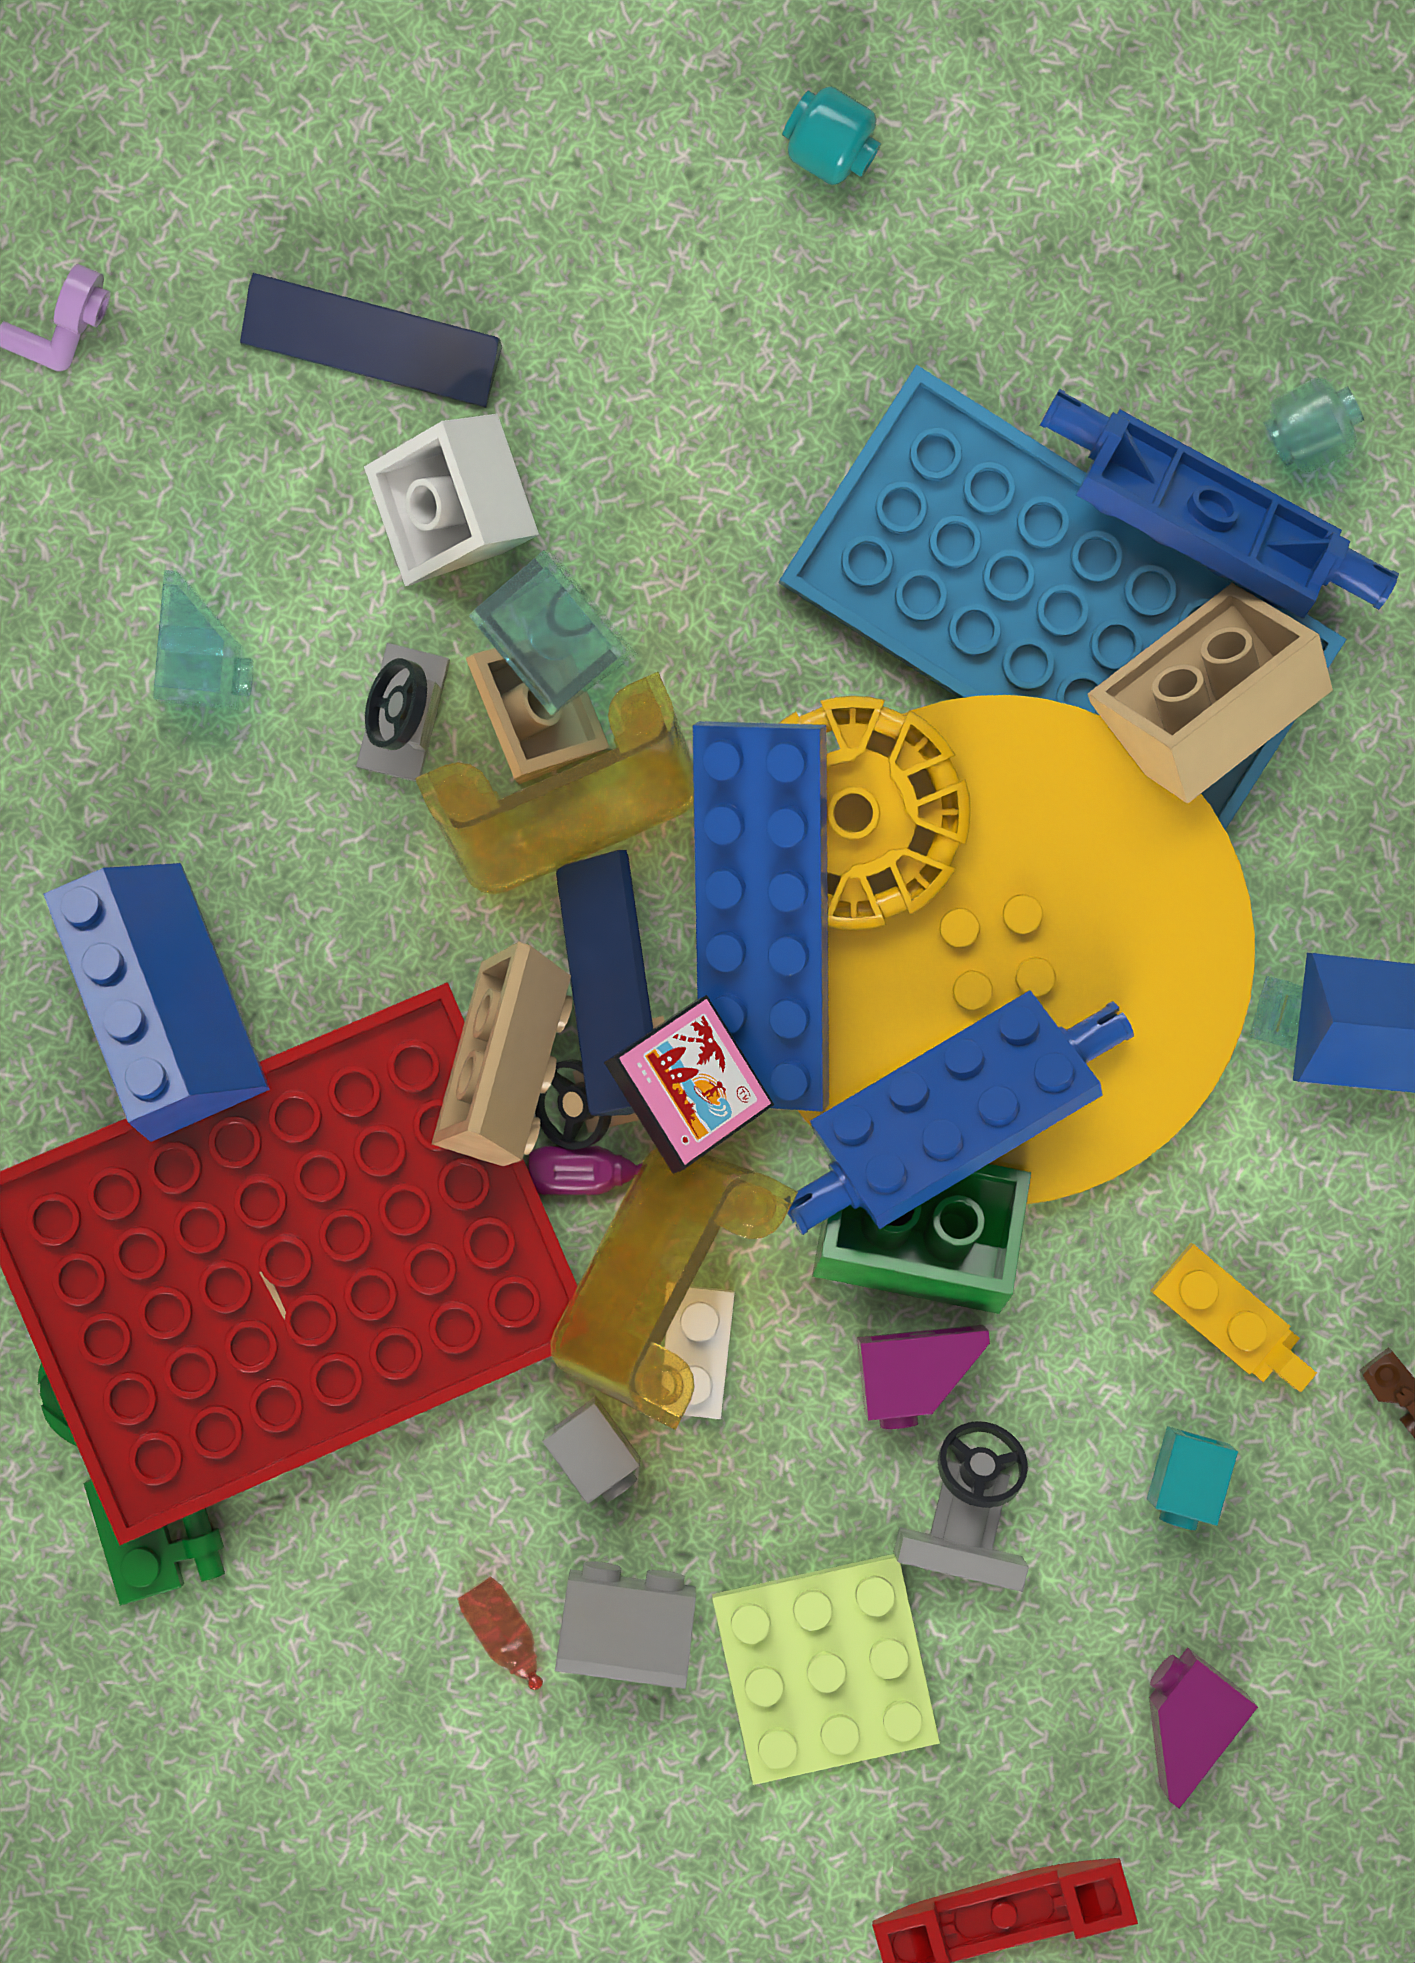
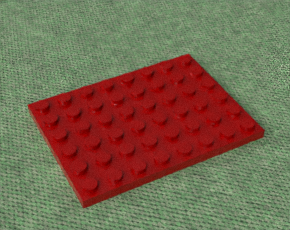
(391, 1256)

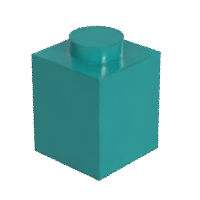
(1191, 1478)

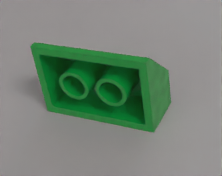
(946, 1250)

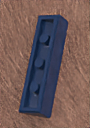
(370, 340)
(604, 969)

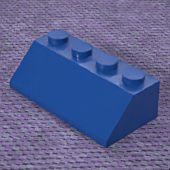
(156, 995)

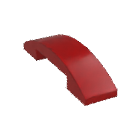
(1009, 1912)

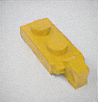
(1232, 1318)

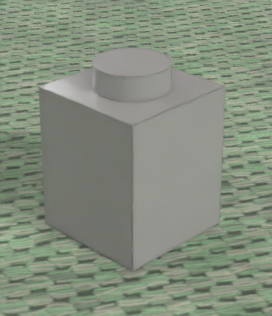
(593, 1452)

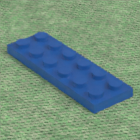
(765, 898)

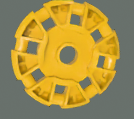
(894, 810)

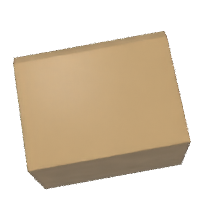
(526, 731)

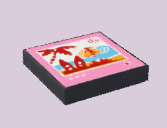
(689, 1084)

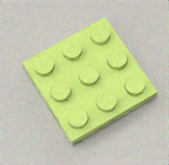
(825, 1669)

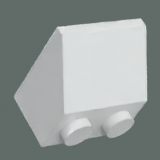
(451, 498)

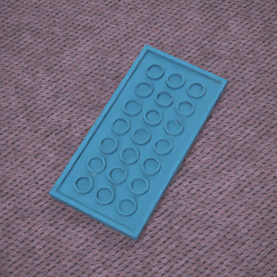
(989, 571)

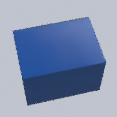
(1357, 1023)

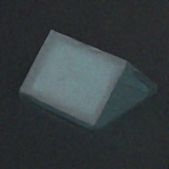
(552, 632)

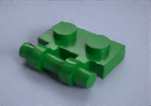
(151, 1561)

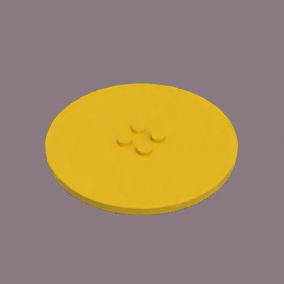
(1067, 888)

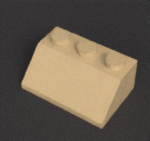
(1213, 690)
(504, 1057)

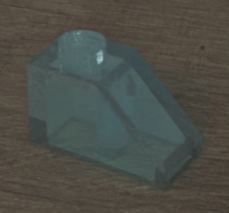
(196, 653)

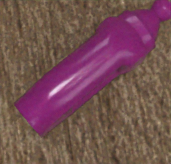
(579, 1171)

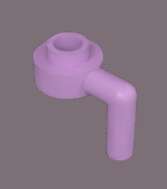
(79, 304)

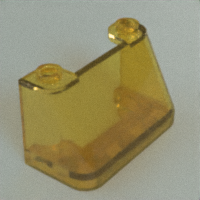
(572, 812)
(644, 1271)

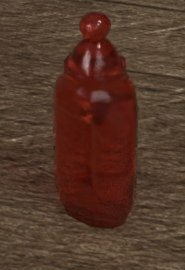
(501, 1629)

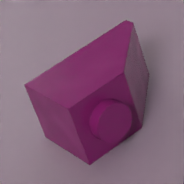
(915, 1371)
(1193, 1721)

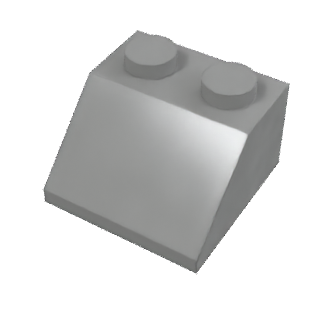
(627, 1625)

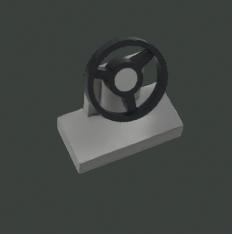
(402, 712)
(970, 1513)

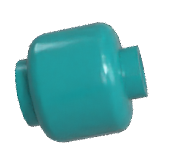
(831, 135)

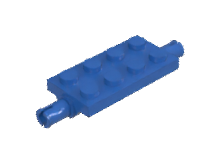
(1213, 512)
(955, 1110)

